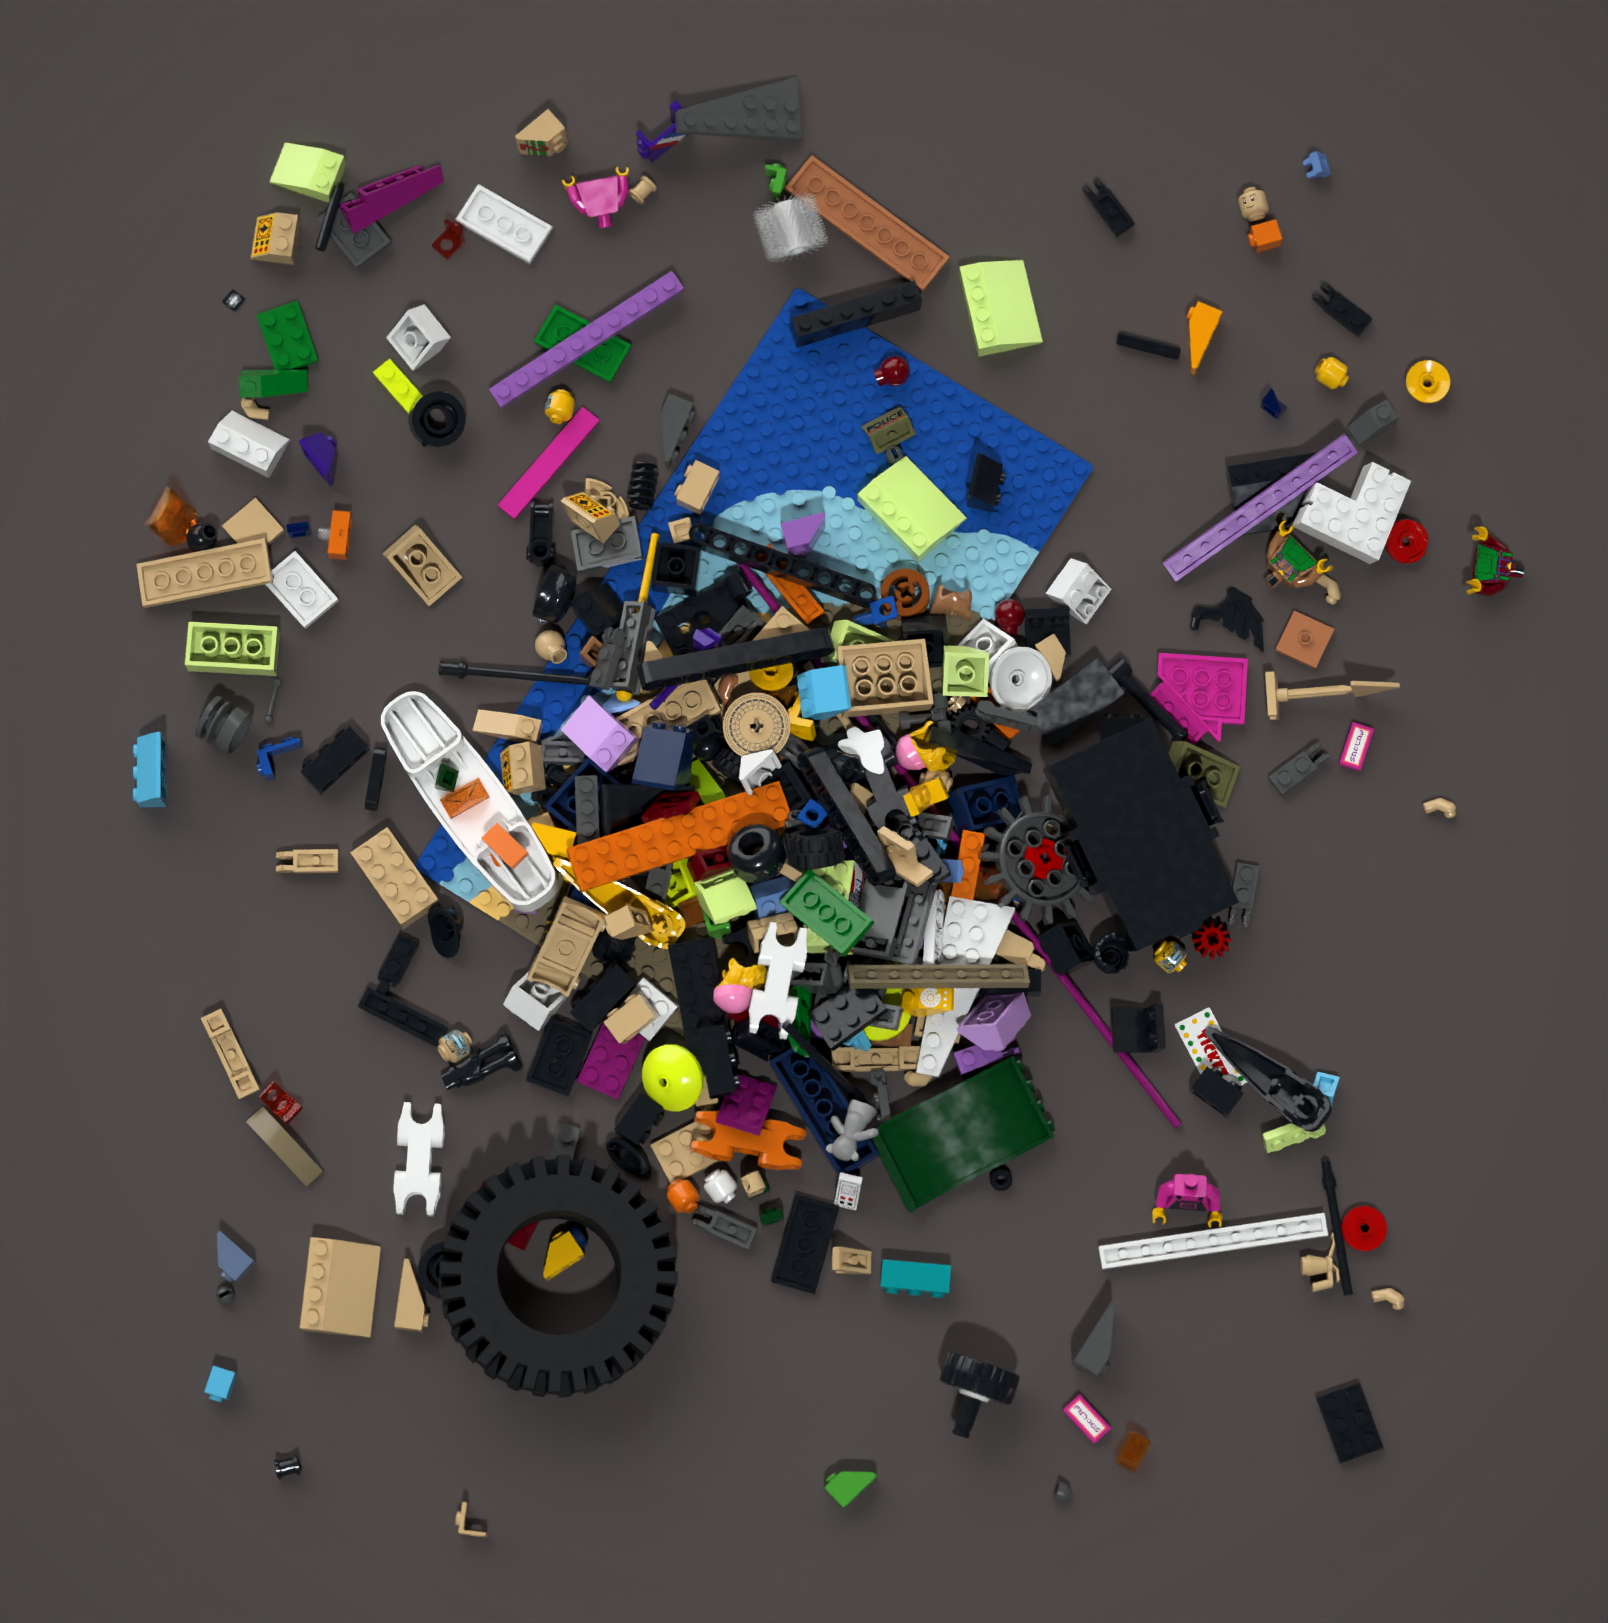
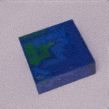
(298, 529)

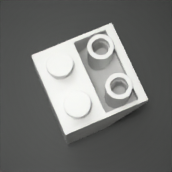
(1079, 589)

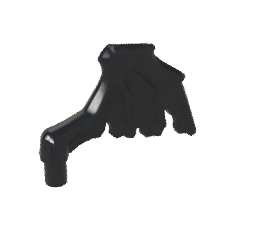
(1237, 614)

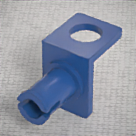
(876, 615)
(814, 811)

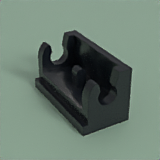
(792, 786)

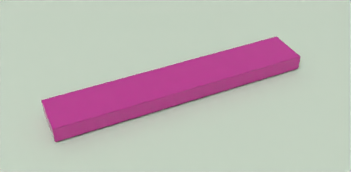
(548, 463)

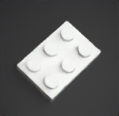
(301, 590)

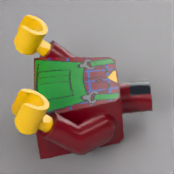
(1492, 565)

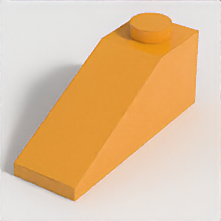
(1201, 327)

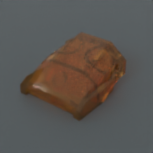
(172, 518)

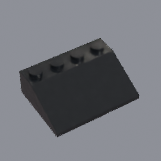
(1252, 478)

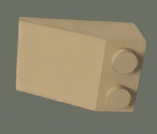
(422, 565)

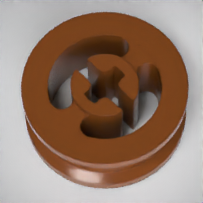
(910, 580)

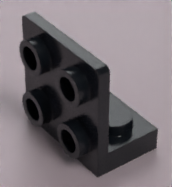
(1045, 622)
(1138, 1029)

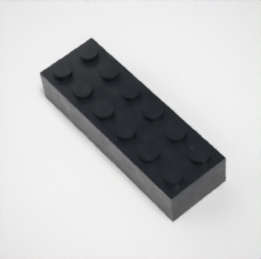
(695, 979)

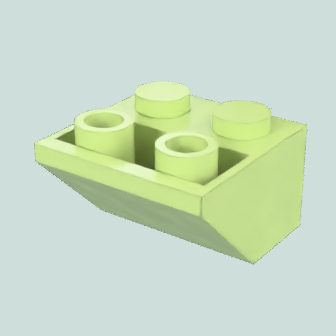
(724, 896)

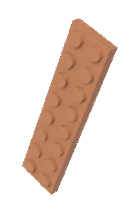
(868, 223)

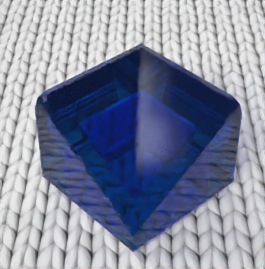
(1273, 405)

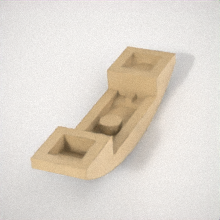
(230, 1053)
(887, 1059)

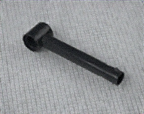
(1122, 674)

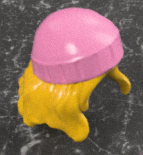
(916, 756)
(737, 986)

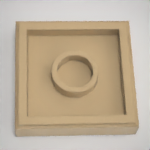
(253, 523)

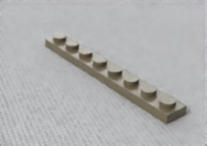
(938, 976)

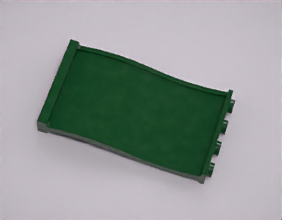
(962, 1133)

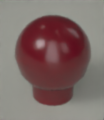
(893, 372)
(1009, 615)

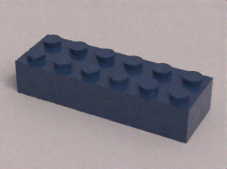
(816, 1101)

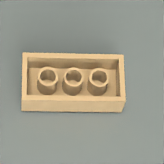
(395, 878)

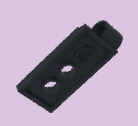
(719, 603)

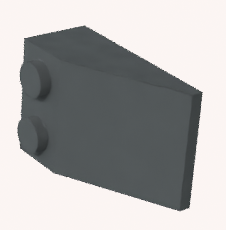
(1096, 1350)

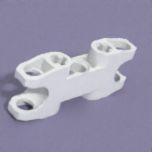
(780, 964)
(418, 1175)

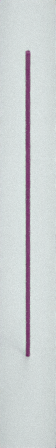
(1026, 930)

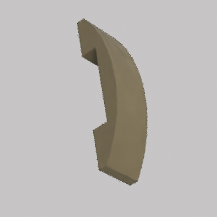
(284, 1146)

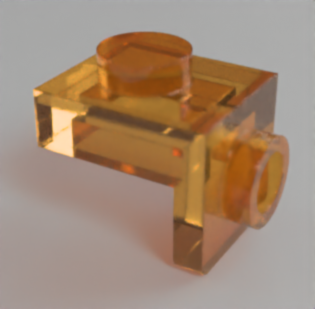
(1133, 1451)

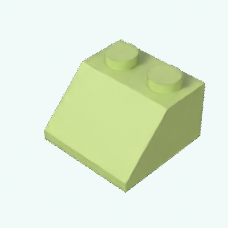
(965, 671)

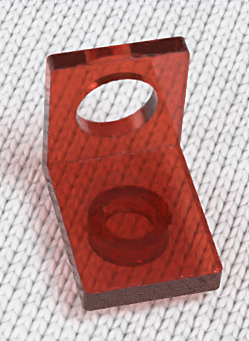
(455, 234)
(281, 1103)

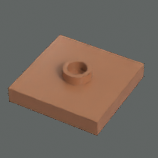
(1304, 640)

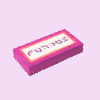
(1356, 746)
(1086, 1419)

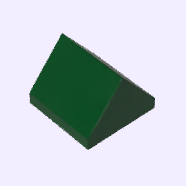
(446, 778)

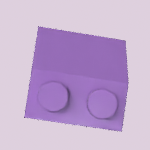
(802, 534)

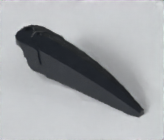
(1277, 1084)

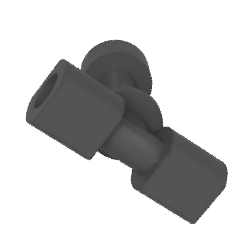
(936, 714)

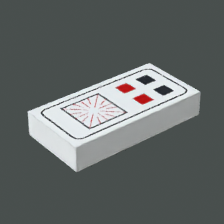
(848, 1191)

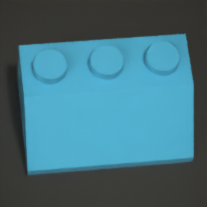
(150, 770)

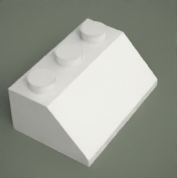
(248, 443)

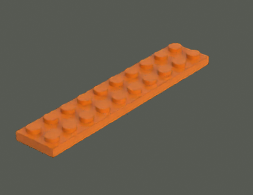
(675, 838)

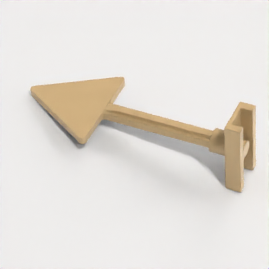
(1359, 688)

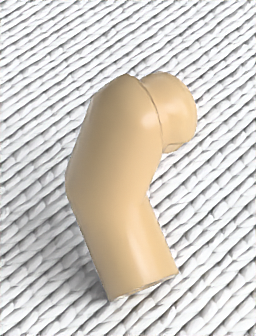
(1332, 589)
(1442, 805)
(914, 1079)
(1390, 1295)

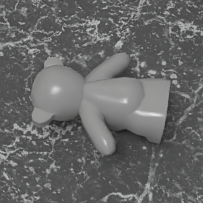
(853, 1130)

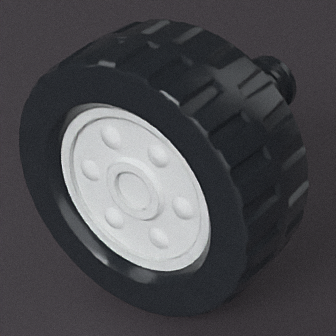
(977, 1383)

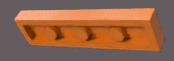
(796, 595)

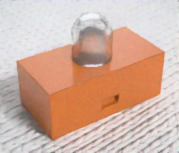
(337, 535)

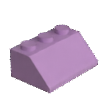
(995, 1020)

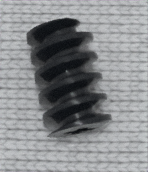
(640, 486)

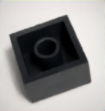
(676, 569)

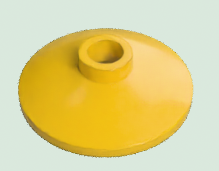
(1428, 371)
(782, 677)

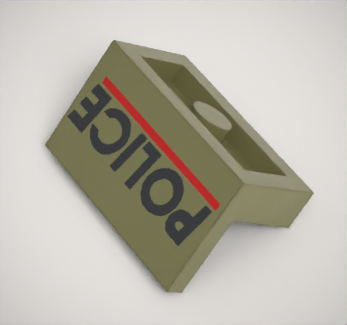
(888, 430)

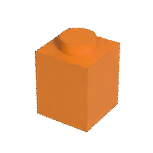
(1265, 236)

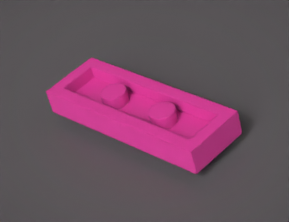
(1180, 713)

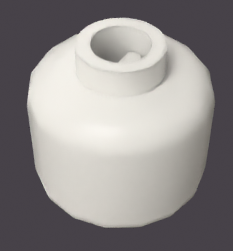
(720, 1186)

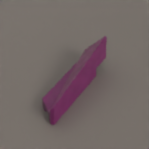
(388, 195)

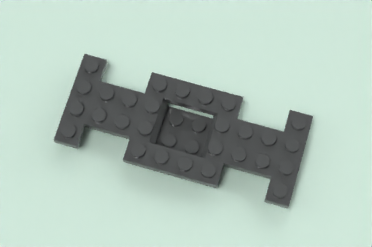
(884, 906)

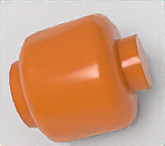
(683, 1196)

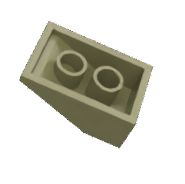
(1203, 765)

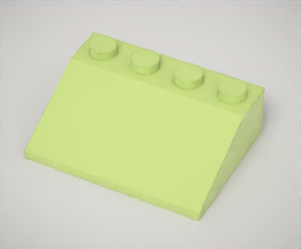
(999, 306)
(911, 508)

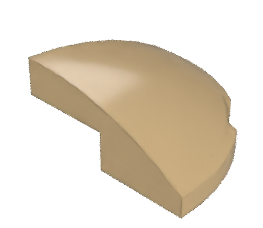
(607, 498)

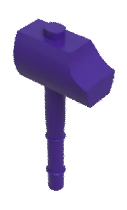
(702, 640)

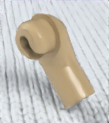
(252, 409)

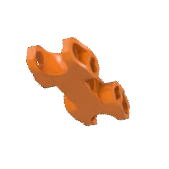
(766, 1146)

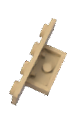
(903, 857)

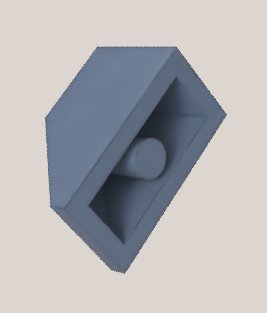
(232, 1259)

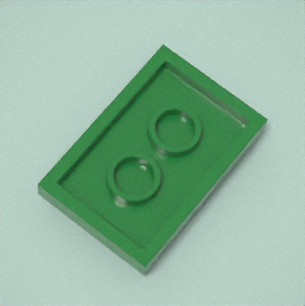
(287, 337)

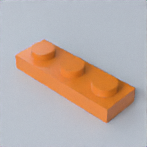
(970, 848)

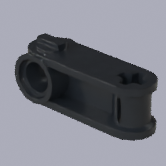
(541, 533)

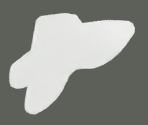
(867, 746)

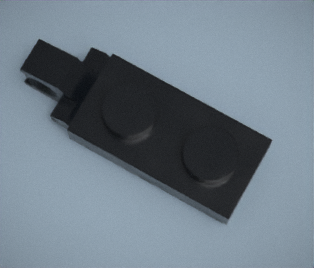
(396, 963)

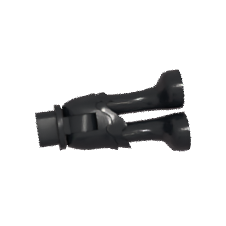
(473, 1068)

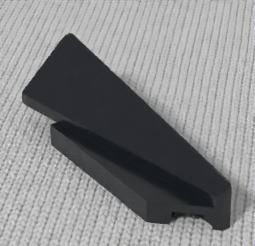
(977, 752)

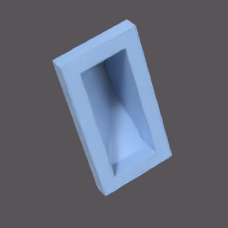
(617, 707)

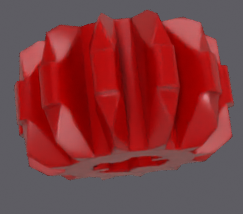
(1220, 937)

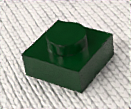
(771, 1216)

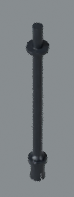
(462, 670)

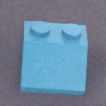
(823, 692)

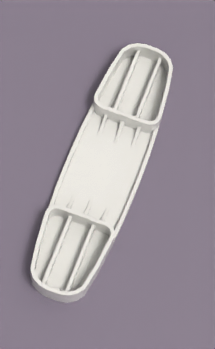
(423, 741)

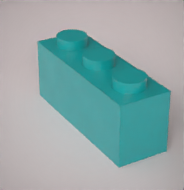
(915, 1278)

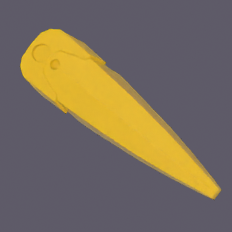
(666, 922)

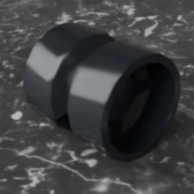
(847, 766)

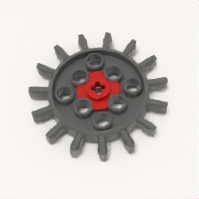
(1009, 865)

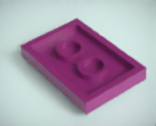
(610, 1063)
(749, 1107)

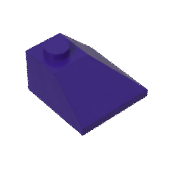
(321, 454)

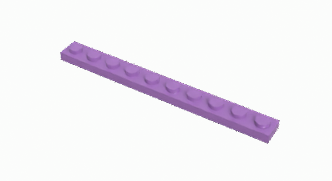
(586, 339)
(1260, 507)

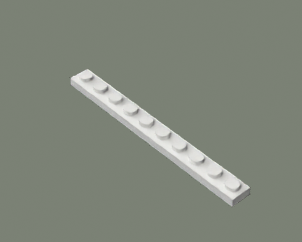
(1213, 1241)

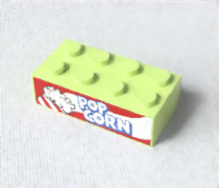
(846, 880)

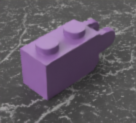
(976, 1059)

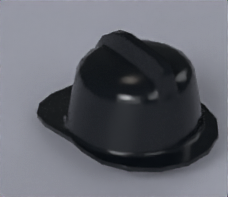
(445, 929)

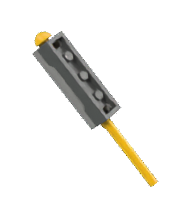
(637, 624)

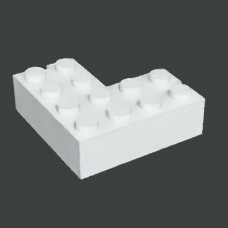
(1355, 523)

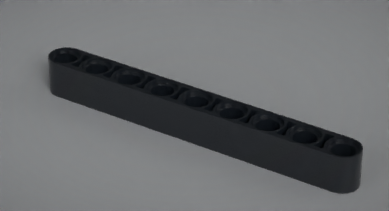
(774, 557)
(735, 659)

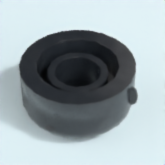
(454, 419)
(555, 595)
(762, 865)
(428, 1269)

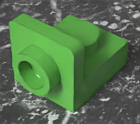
(778, 182)

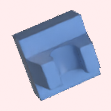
(1319, 163)

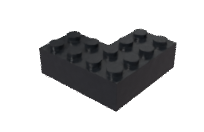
(625, 804)

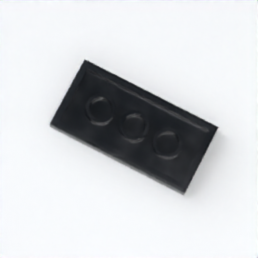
(1076, 701)
(805, 1244)

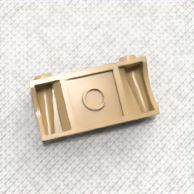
(567, 945)

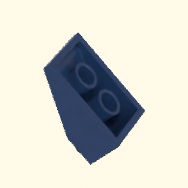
(977, 804)

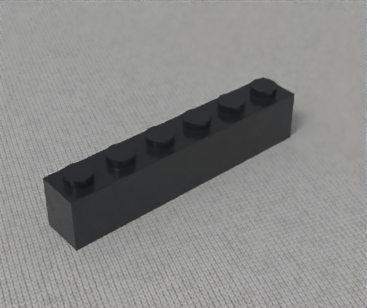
(855, 314)

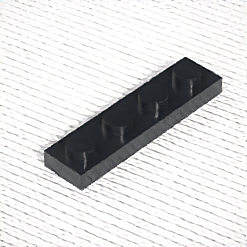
(402, 1017)

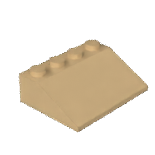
(886, 677)
(340, 1287)

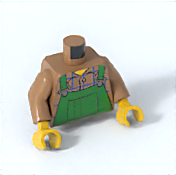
(1291, 562)

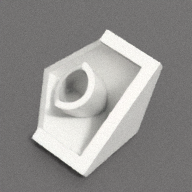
(757, 768)

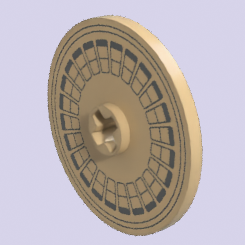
(767, 712)

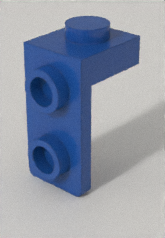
(268, 750)

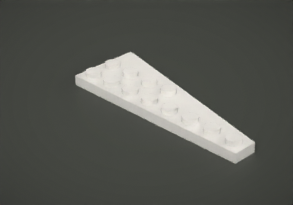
(969, 938)

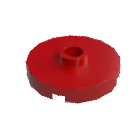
(1416, 537)
(1364, 1240)

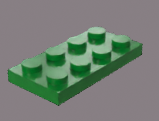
(601, 361)
(826, 912)

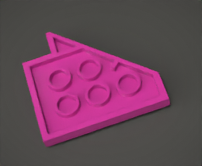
(1208, 686)

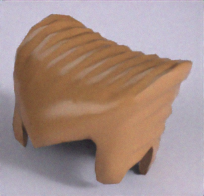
(952, 603)

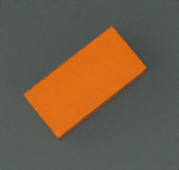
(505, 846)

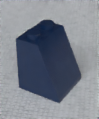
(664, 756)

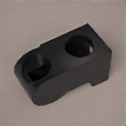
(705, 730)

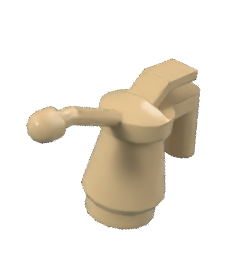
(1316, 1265)

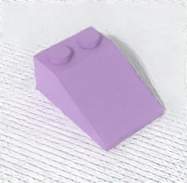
(599, 734)

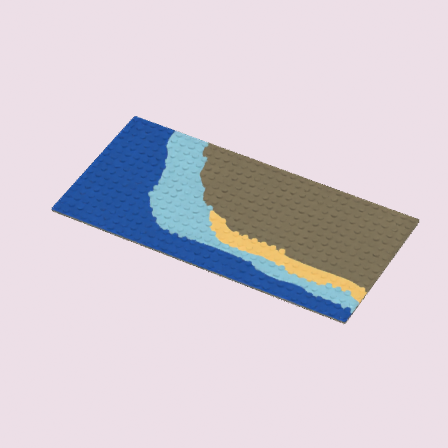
(784, 452)

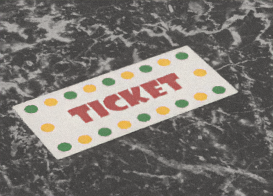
(1202, 1049)

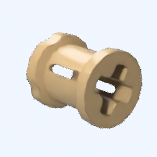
(642, 190)

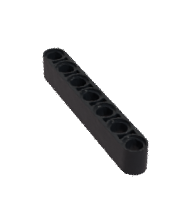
(846, 816)

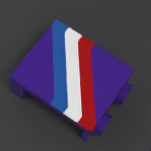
(662, 142)

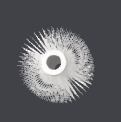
(789, 225)

